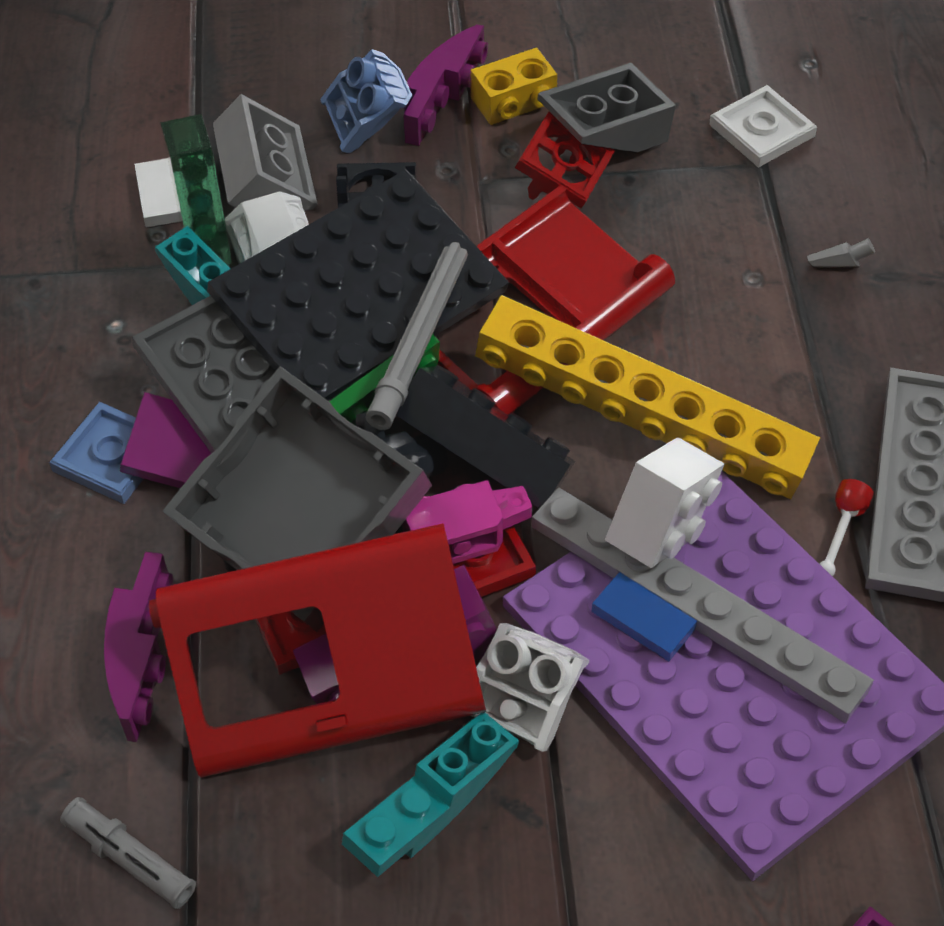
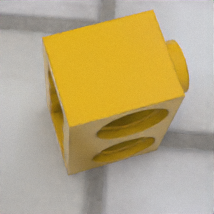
(511, 85)

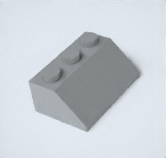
(261, 154)

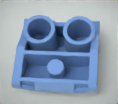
(365, 98)

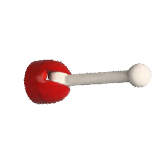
(851, 500)

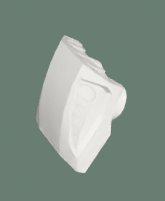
(263, 222)
(528, 683)

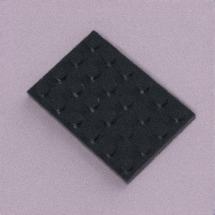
(347, 285)

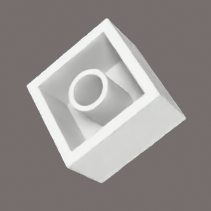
(665, 502)

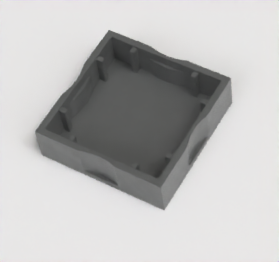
(295, 484)

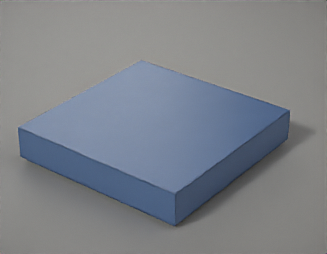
(96, 452)

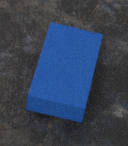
(644, 616)

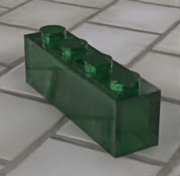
(196, 182)

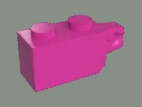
(472, 517)

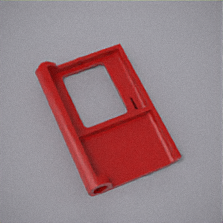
(569, 274)
(390, 633)

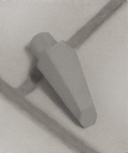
(842, 255)

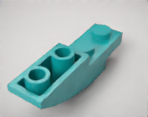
(190, 263)
(432, 797)

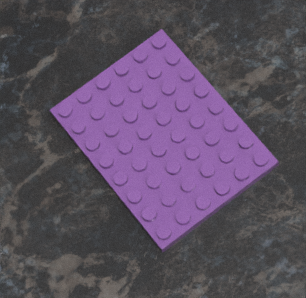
(719, 732)

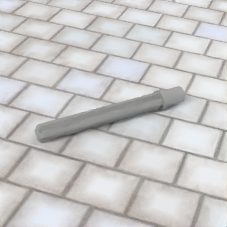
(394, 385)

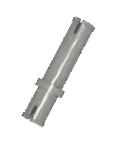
(112, 841)

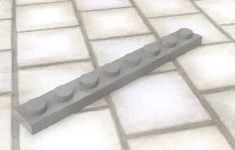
(718, 612)

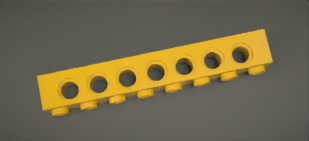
(634, 378)

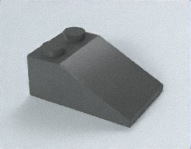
(613, 109)

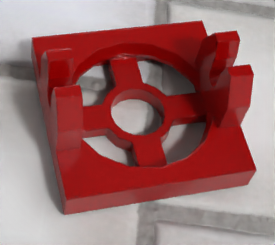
(545, 180)

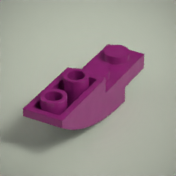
(439, 77)
(132, 646)

